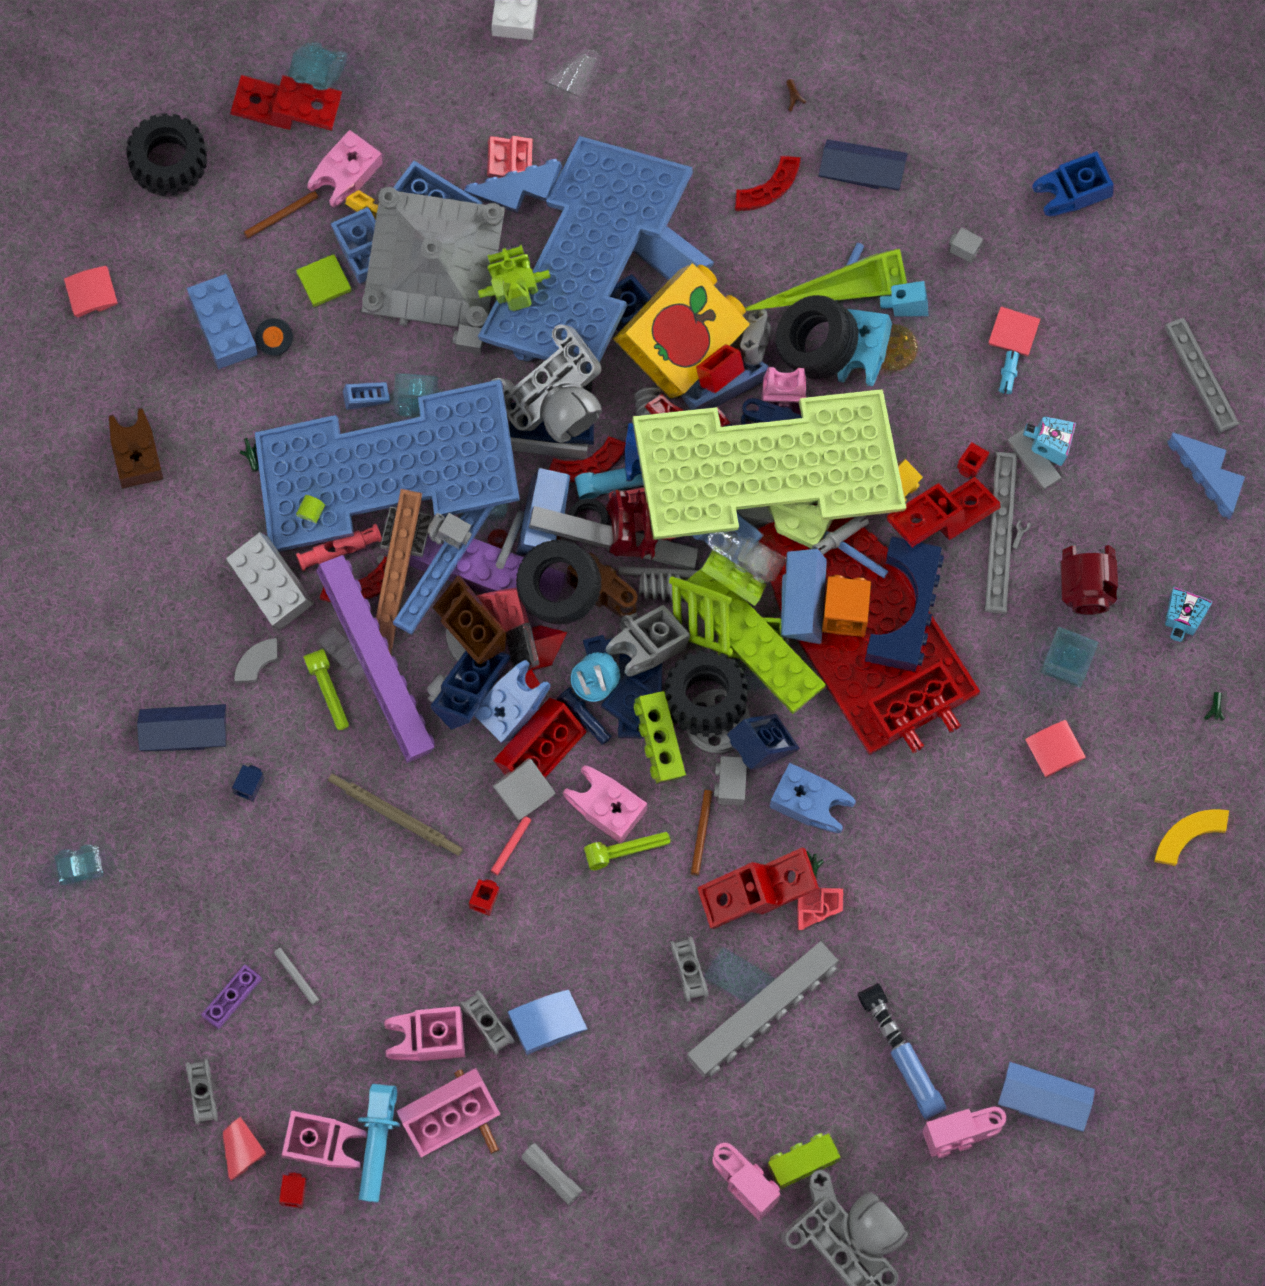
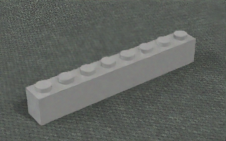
(763, 1009)

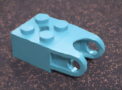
(872, 347)

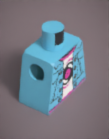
(1051, 438)
(1185, 613)

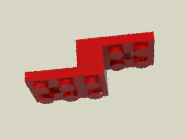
(285, 103)
(944, 511)
(758, 888)

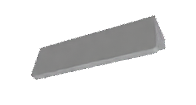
(567, 450)

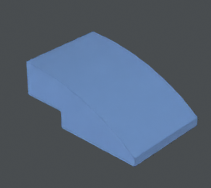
(355, 239)
(546, 1021)

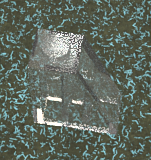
(575, 76)

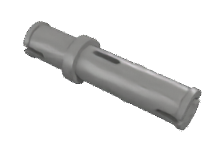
(834, 539)

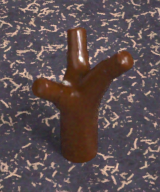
(794, 94)

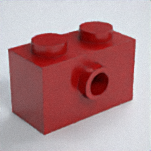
(720, 368)

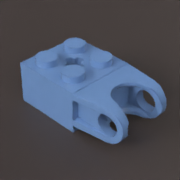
(517, 700)
(815, 802)

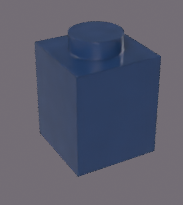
(248, 782)

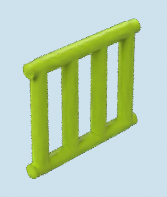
(709, 595)

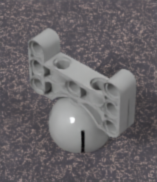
(562, 399)
(867, 1228)

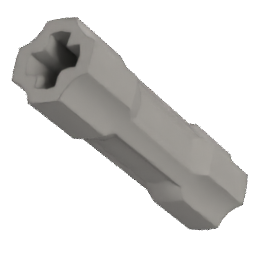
(551, 1174)

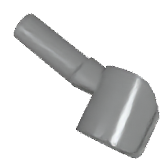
(1020, 533)

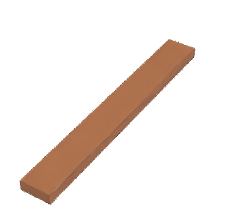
(397, 563)

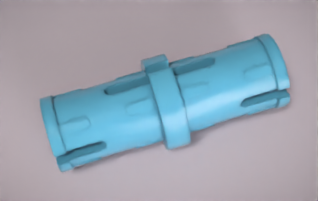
(1009, 372)

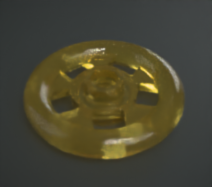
(908, 354)

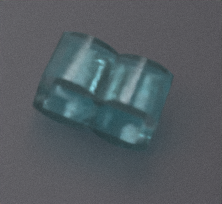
(78, 865)

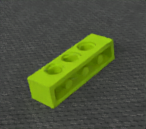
(658, 704)

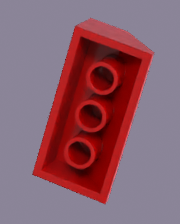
(542, 739)

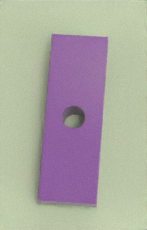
(223, 1007)

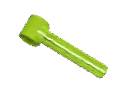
(318, 666)
(599, 855)

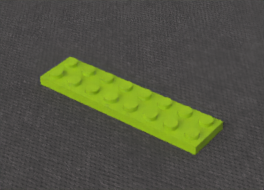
(760, 647)

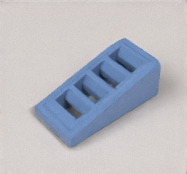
(359, 402)

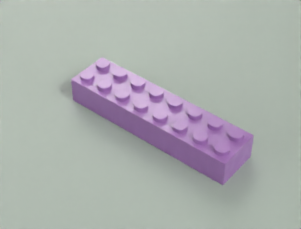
(480, 571)

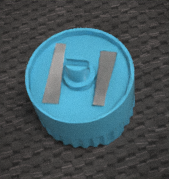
(595, 676)

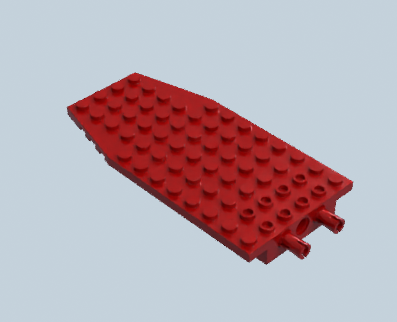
(877, 698)

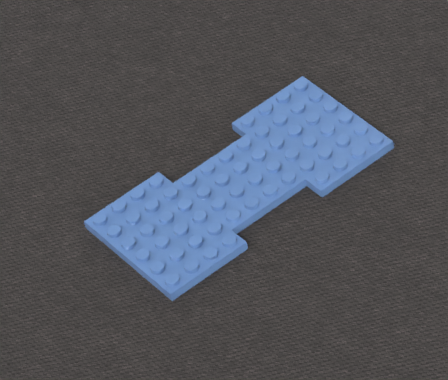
(606, 205)
(451, 454)

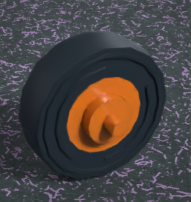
(274, 336)

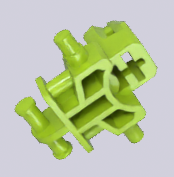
(512, 278)

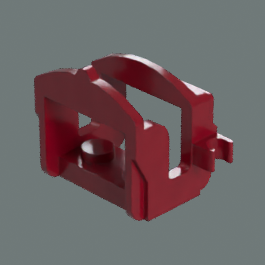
(624, 525)

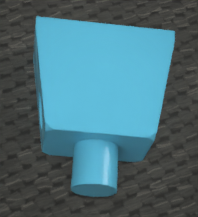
(907, 299)

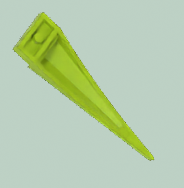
(860, 279)

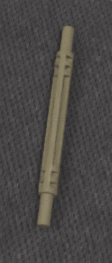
(395, 814)

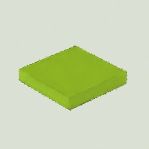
(323, 280)

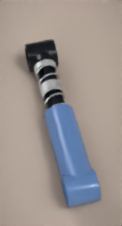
(927, 1098)

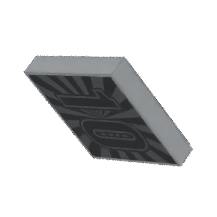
(420, 536)

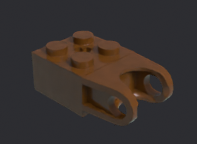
(134, 444)
(613, 589)

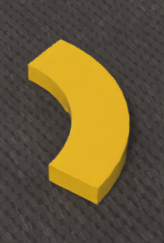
(1187, 829)

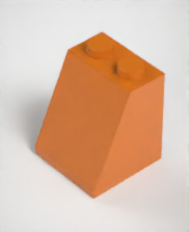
(846, 606)

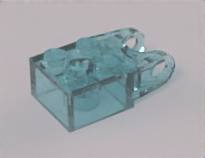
(317, 65)

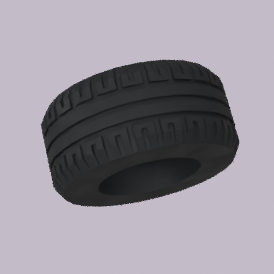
(797, 324)
(538, 561)

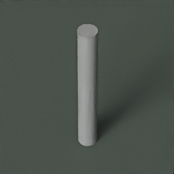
(296, 976)

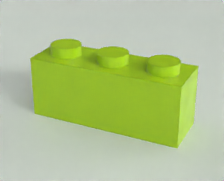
(803, 1160)

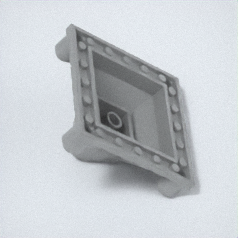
(431, 259)

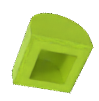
(310, 509)

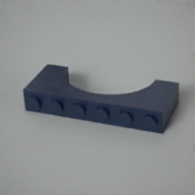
(903, 646)

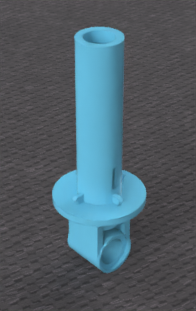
(379, 1121)

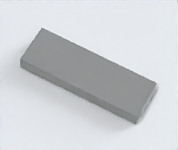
(1038, 466)

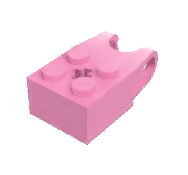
(346, 167)
(784, 388)
(600, 801)
(423, 1037)
(961, 1130)
(328, 1142)
(746, 1181)

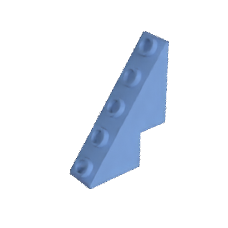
(511, 189)
(1206, 464)

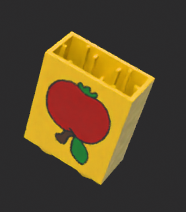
(682, 328)

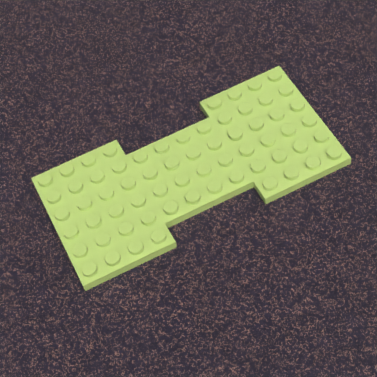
(705, 472)

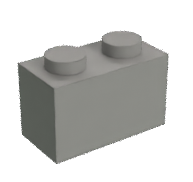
(731, 781)

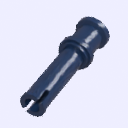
(579, 709)

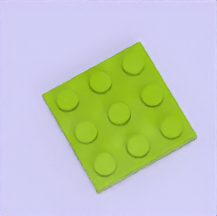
(739, 582)

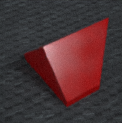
(547, 644)

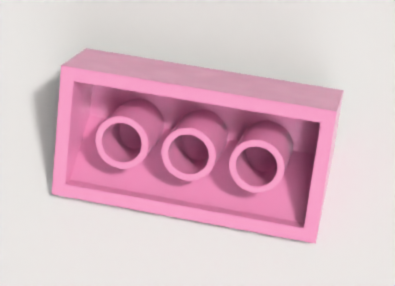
(448, 1112)

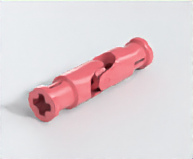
(342, 547)

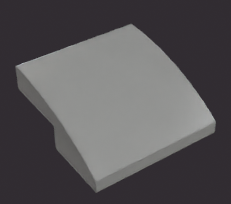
(524, 789)

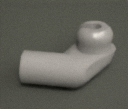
(434, 527)

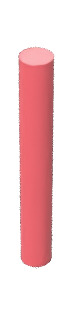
(510, 845)

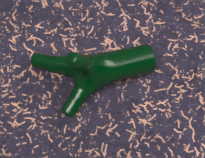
(250, 455)
(1216, 707)
(815, 865)

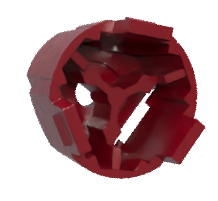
(1089, 580)

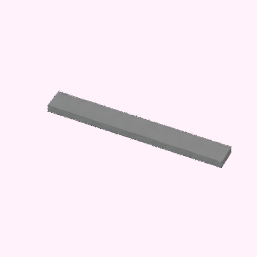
(1001, 534)
(602, 536)

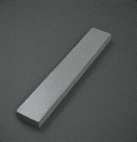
(1201, 375)

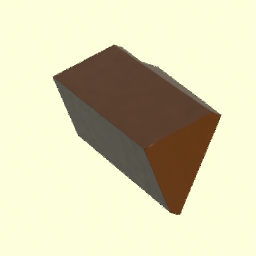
(470, 621)

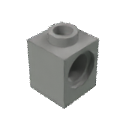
(454, 531)

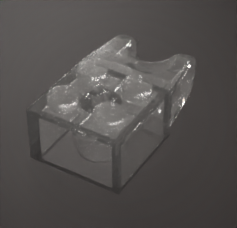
(749, 555)

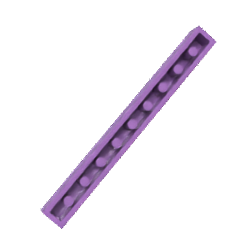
(375, 658)

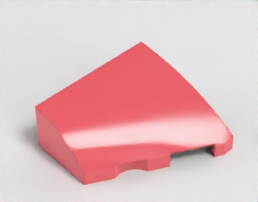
(823, 903)
(240, 1148)

